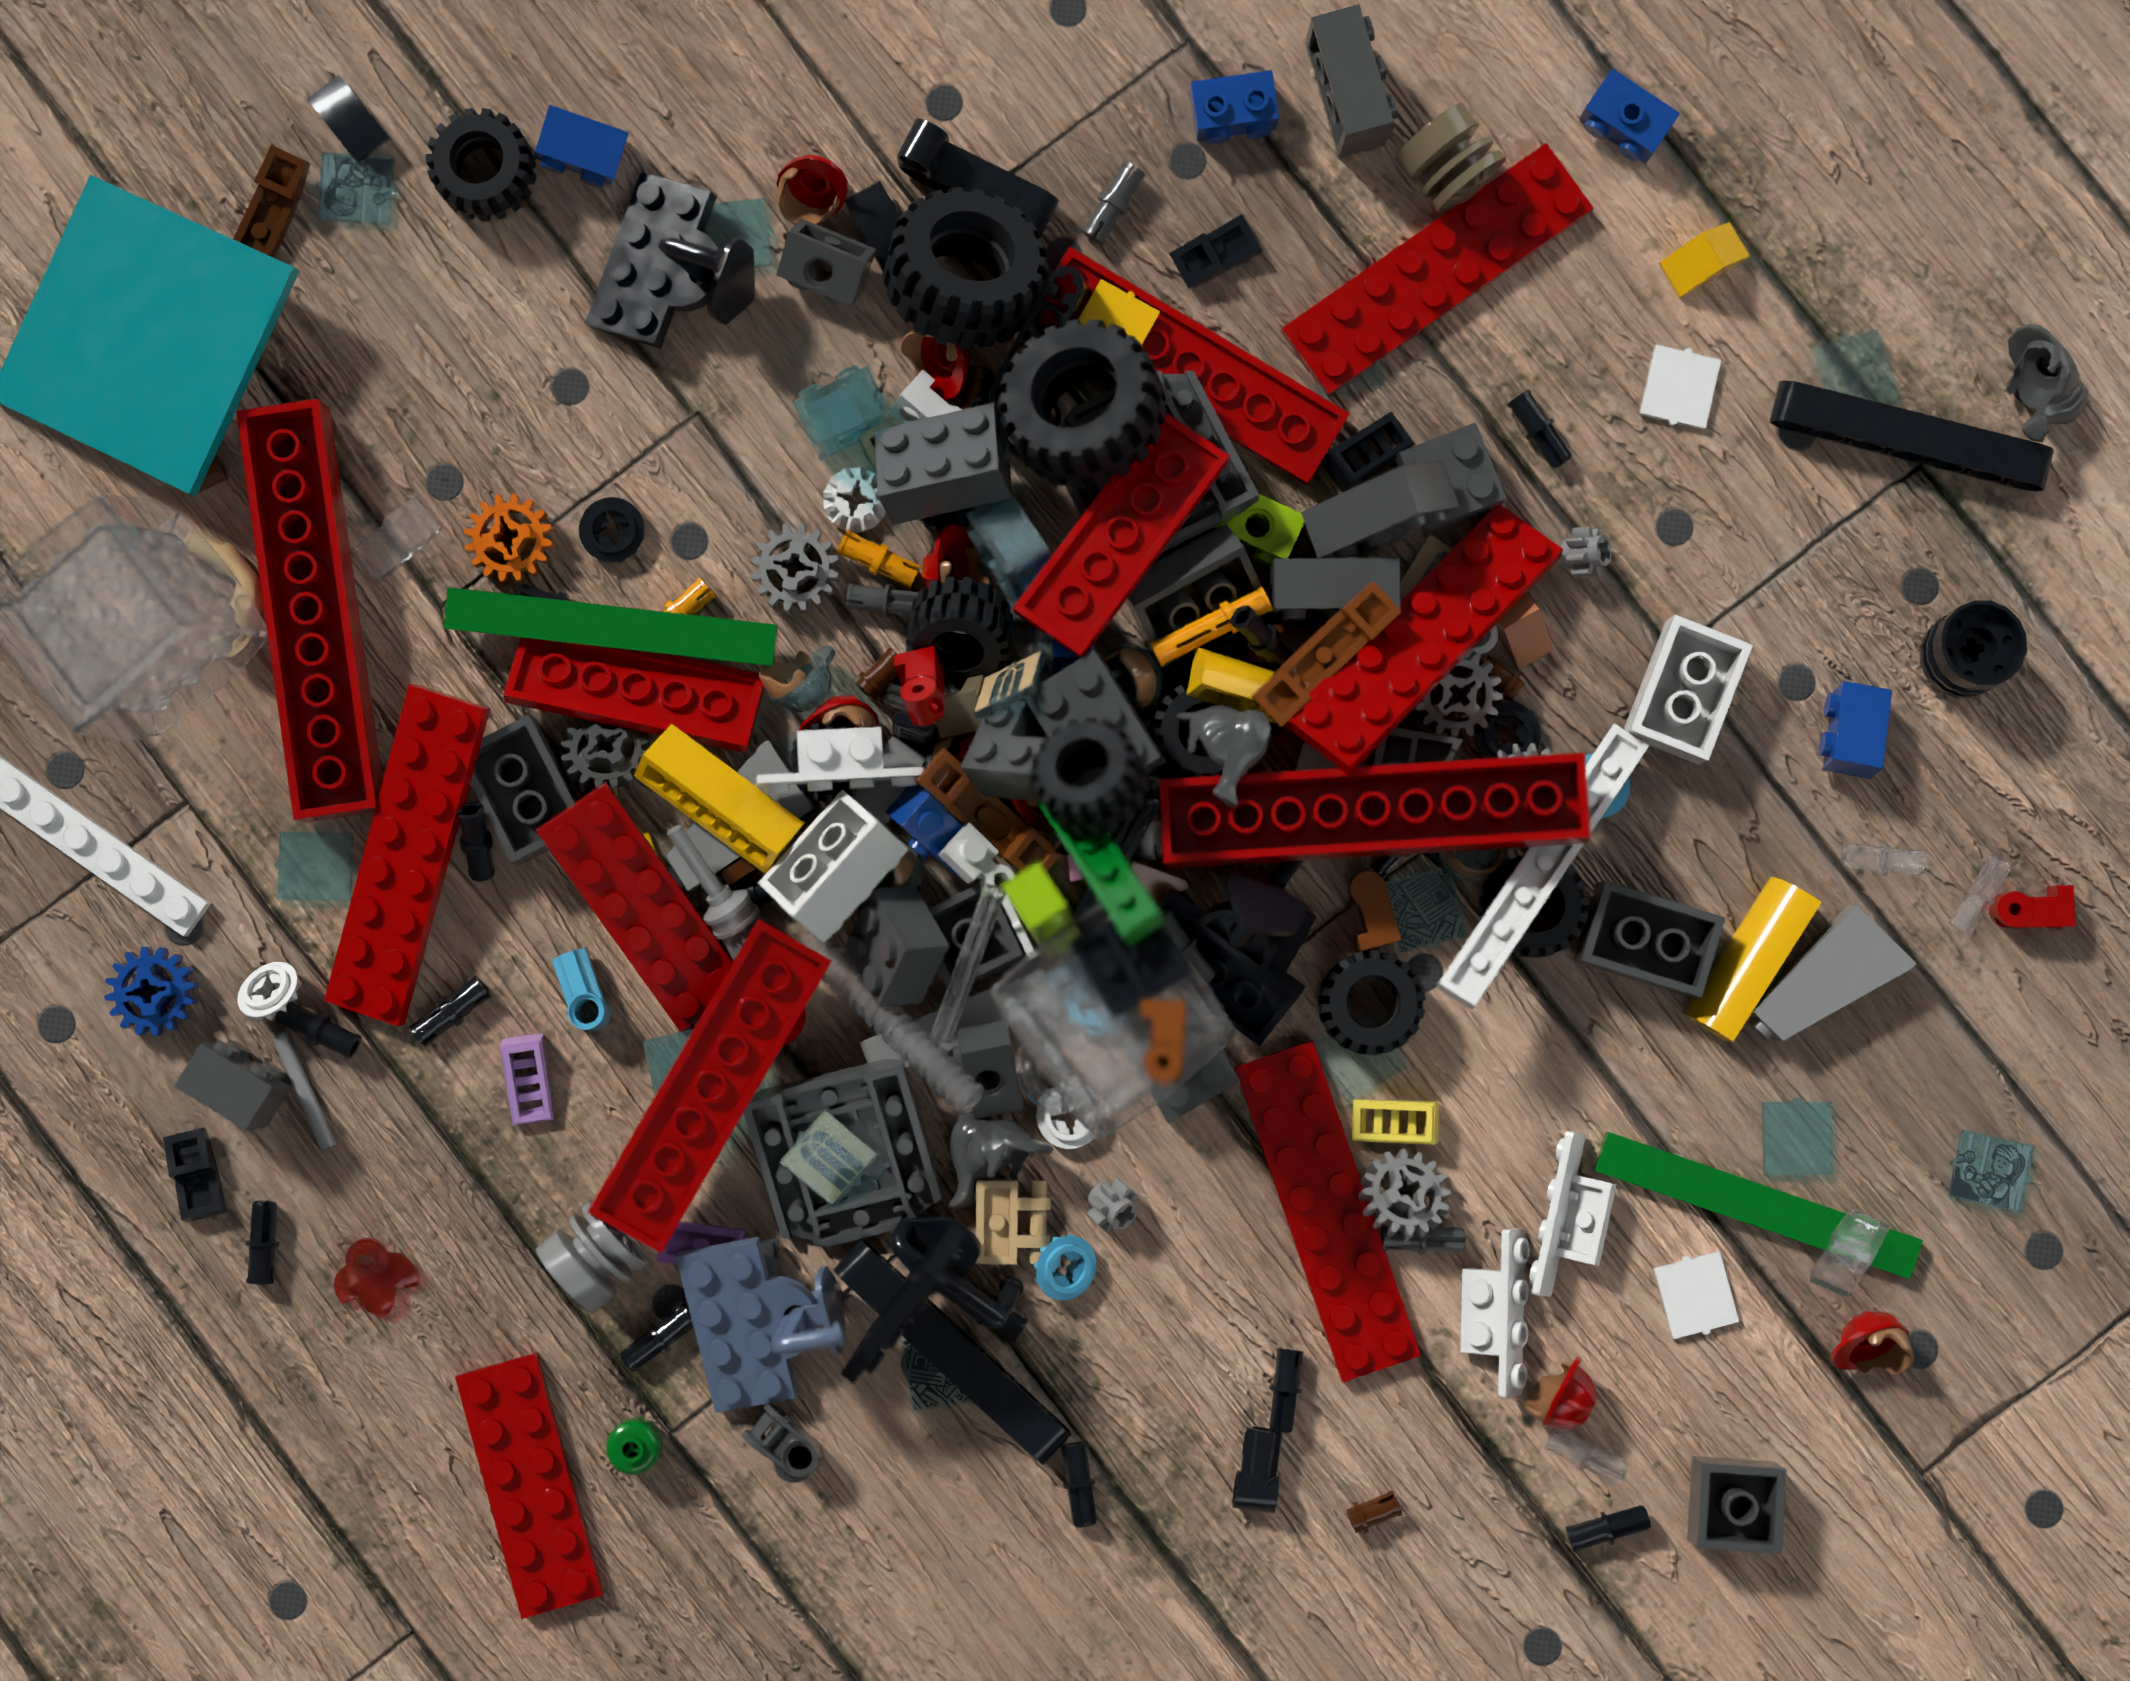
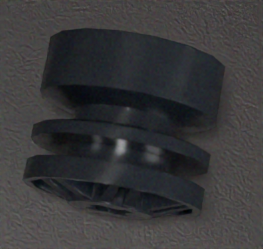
(1992, 637)

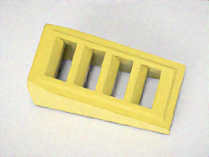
(1411, 1137)

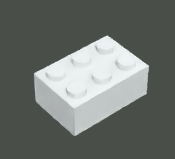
(1687, 689)
(833, 866)

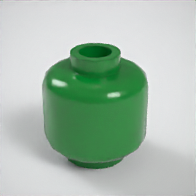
(637, 1431)

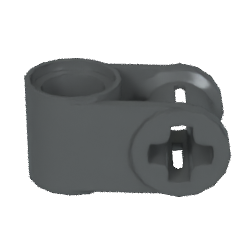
(782, 1440)

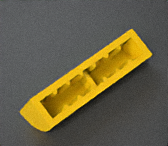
(1226, 681)
(718, 798)
(1752, 958)

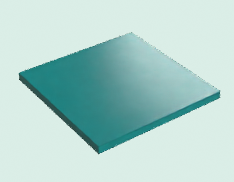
(144, 334)

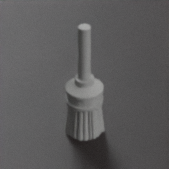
(730, 912)

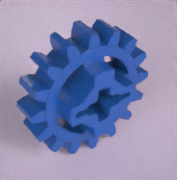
(154, 1007)

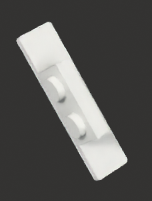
(836, 757)
(1575, 1217)
(1495, 1312)

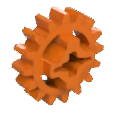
(491, 542)

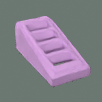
(521, 1044)

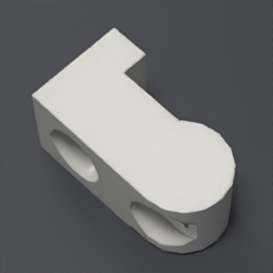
(920, 401)

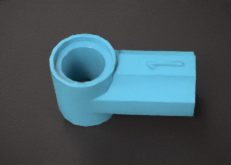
(580, 986)

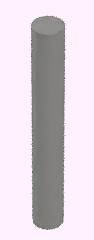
(304, 1091)

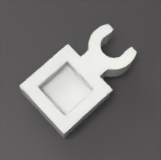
(972, 857)

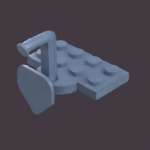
(746, 1324)

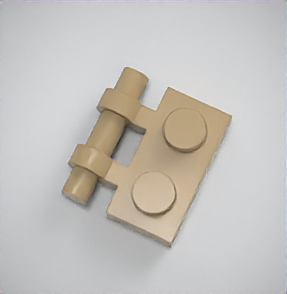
(998, 1220)

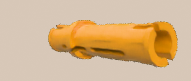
(1208, 627)

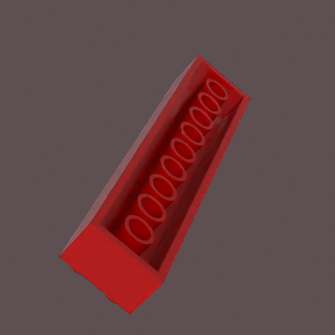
(311, 610)
(1377, 811)

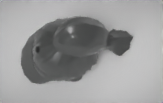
(2044, 380)
(1231, 739)
(983, 1148)

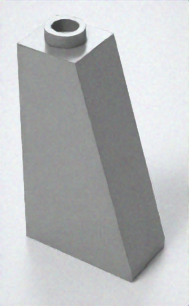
(715, 852)
(1831, 972)

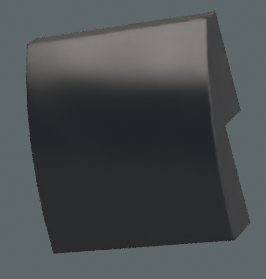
(1130, 972)

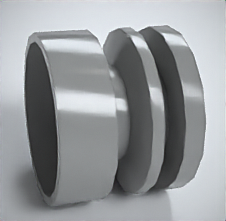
(586, 1261)

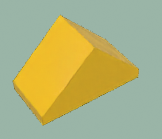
(1703, 258)

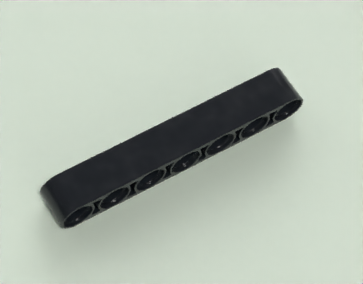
(1911, 436)
(957, 1357)

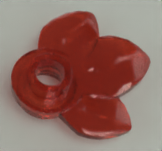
(377, 1282)

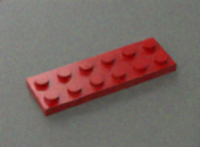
(1120, 538)
(637, 690)
(638, 903)
(529, 1485)

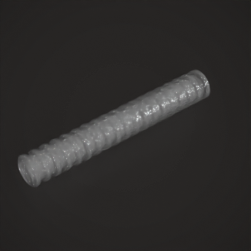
(899, 1030)

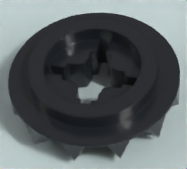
(595, 521)
(1526, 731)

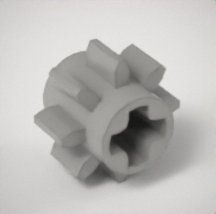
(1586, 552)
(1112, 1205)

